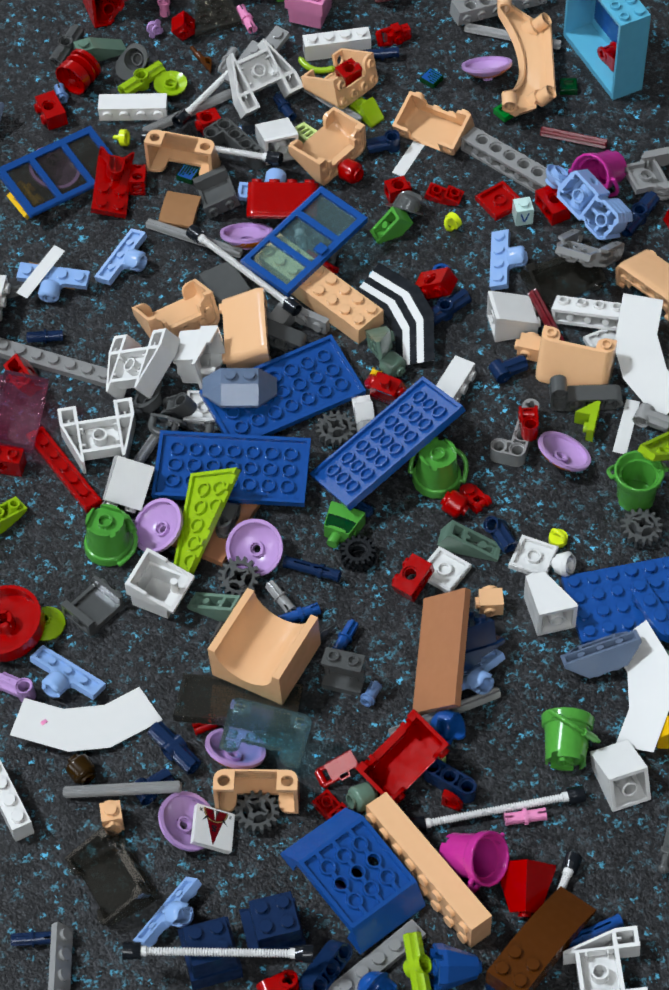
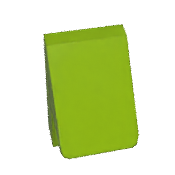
(368, 110)
(588, 417)

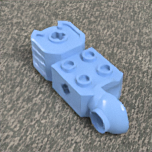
(589, 201)

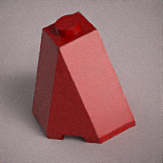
(103, 11)
(526, 885)

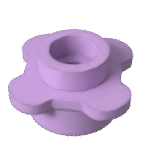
(154, 28)

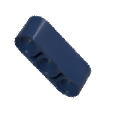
(461, 781)
(326, 966)

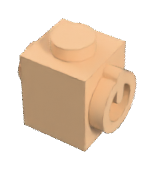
(528, 345)
(490, 601)
(112, 815)

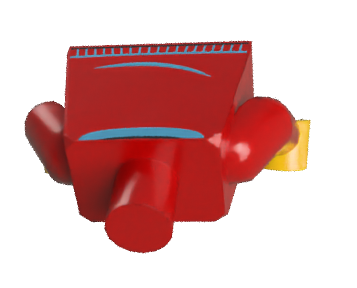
(384, 387)

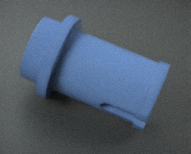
(61, 93)
(370, 694)

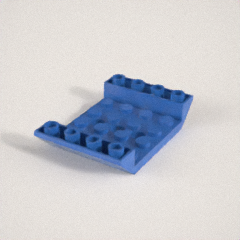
(370, 903)

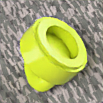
(123, 137)
(453, 221)
(558, 537)

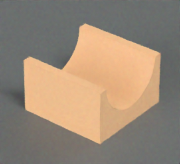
(263, 649)

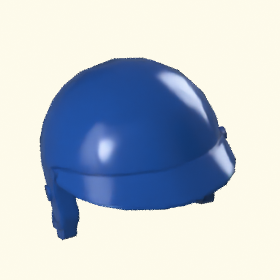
(449, 725)
(376, 981)

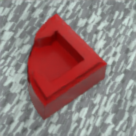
(451, 800)

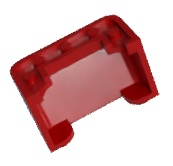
(404, 757)

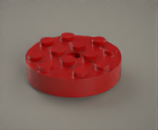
(24, 620)

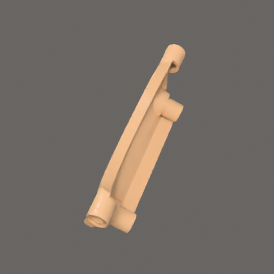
(535, 59)

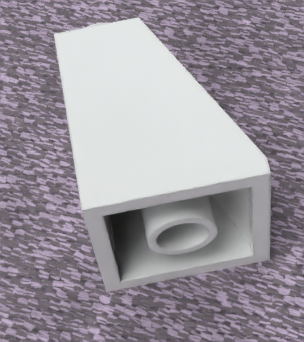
(276, 136)
(511, 315)
(128, 483)
(548, 604)
(621, 775)

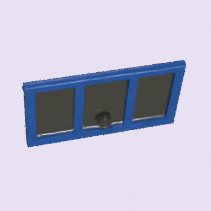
(54, 172)

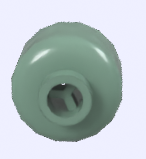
(393, 364)
(360, 795)

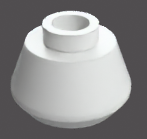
(564, 563)

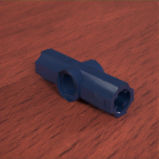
(640, 212)
(449, 305)
(174, 747)

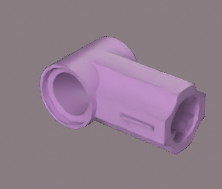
(16, 686)

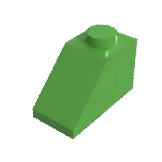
(391, 225)

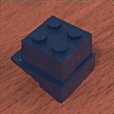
(480, 638)
(272, 923)
(207, 970)

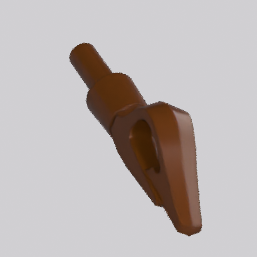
(204, 60)

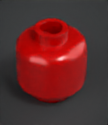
(350, 171)
(454, 504)

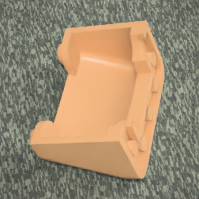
(335, 141)
(647, 274)
(190, 313)
(245, 329)
(576, 362)

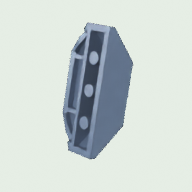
(239, 387)
(602, 654)

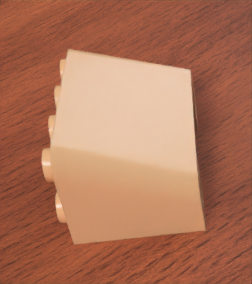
(333, 88)
(432, 124)
(179, 148)
(234, 782)

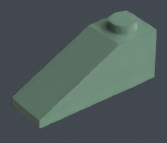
(101, 47)
(380, 341)
(467, 542)
(213, 605)

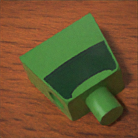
(342, 523)

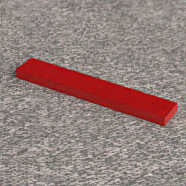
(66, 471)

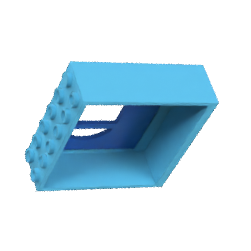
(598, 23)

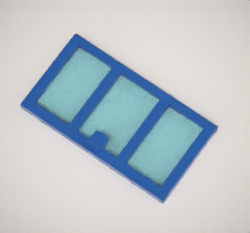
(304, 241)

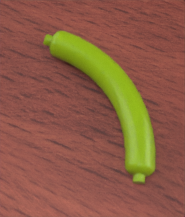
(318, 70)

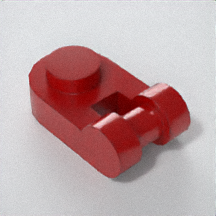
(473, 493)

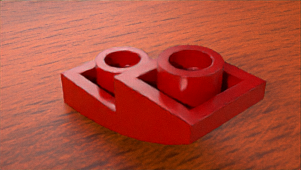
(441, 195)
(327, 804)

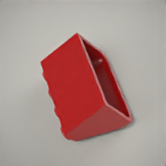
(276, 198)

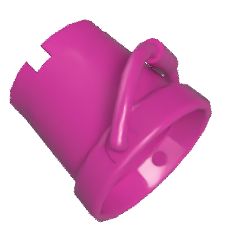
(605, 166)
(477, 857)

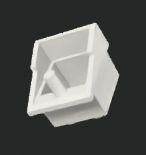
(199, 353)
(157, 584)

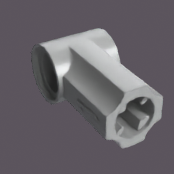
(647, 416)

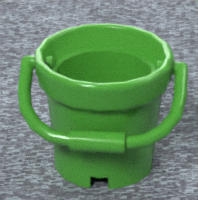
(438, 469)
(637, 480)
(109, 536)
(567, 737)

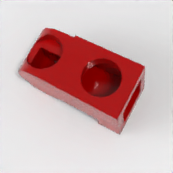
(138, 179)

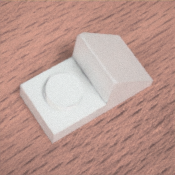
(362, 408)

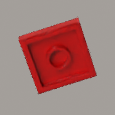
(497, 200)

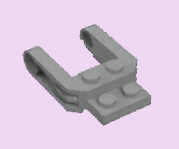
(648, 174)
(573, 250)

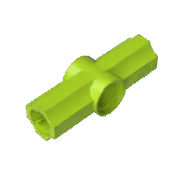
(141, 78)
(418, 963)

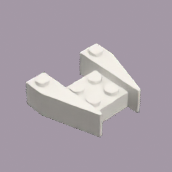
(257, 73)
(139, 366)
(98, 436)
(599, 959)

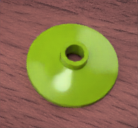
(170, 82)
(54, 625)

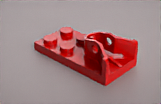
(111, 184)

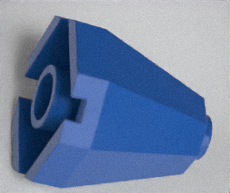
(452, 966)

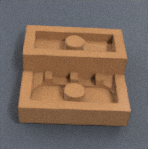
(179, 209)

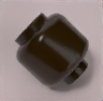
(81, 769)

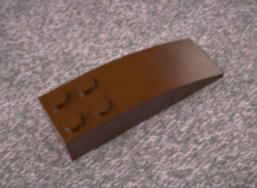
(540, 942)

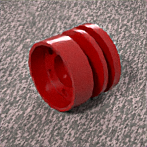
(78, 71)

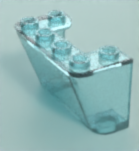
(267, 728)

